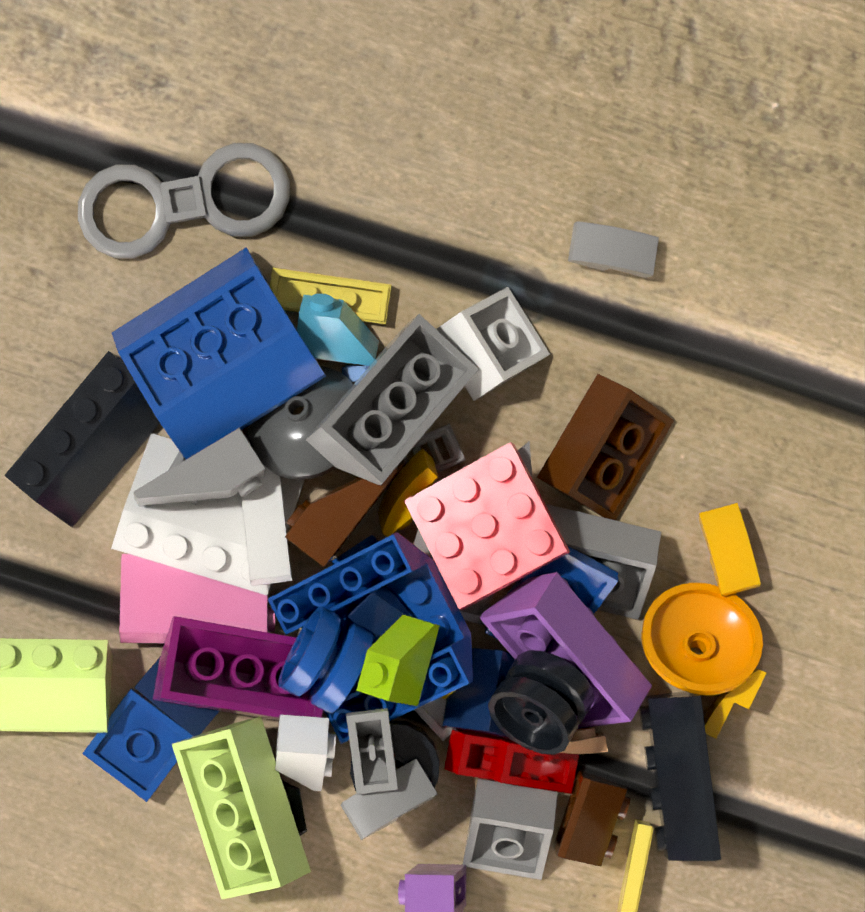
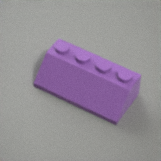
(552, 619)

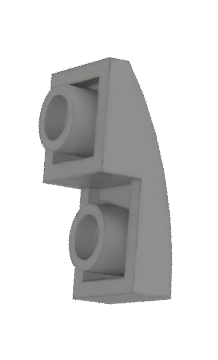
(613, 248)
(379, 809)

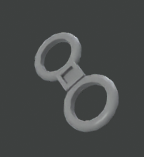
(183, 200)

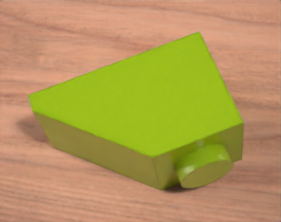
(399, 661)

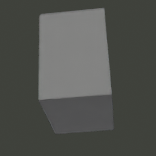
(372, 751)

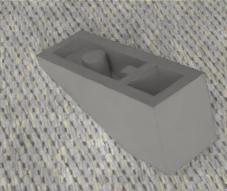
(210, 474)

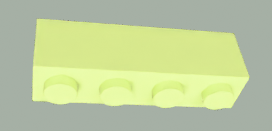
(55, 685)
(241, 808)

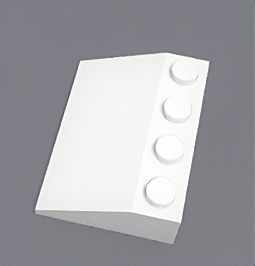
(188, 536)

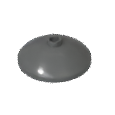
(281, 436)

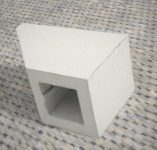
(305, 749)

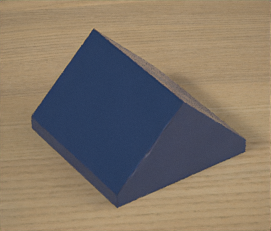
(468, 706)

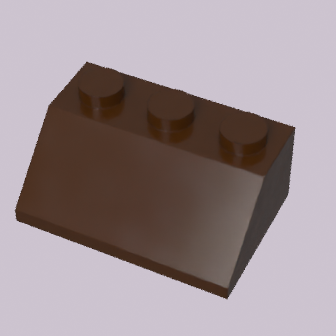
(605, 447)

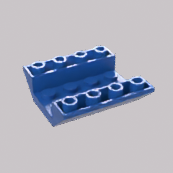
(216, 355)
(419, 588)

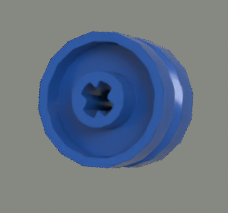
(325, 660)

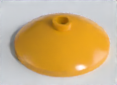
(702, 619)

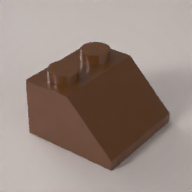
(590, 819)

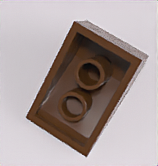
(329, 520)

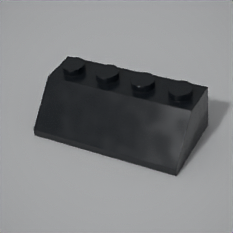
(85, 442)
(681, 777)

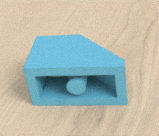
(335, 331)

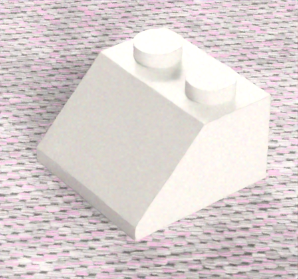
(496, 340)

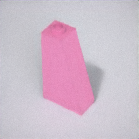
(157, 592)

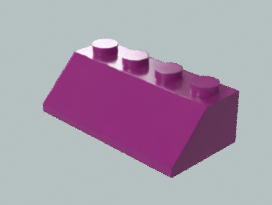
(227, 670)

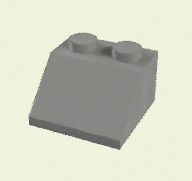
(510, 829)

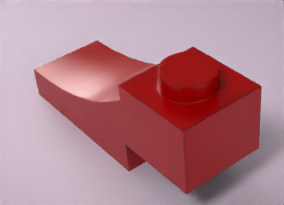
(509, 762)

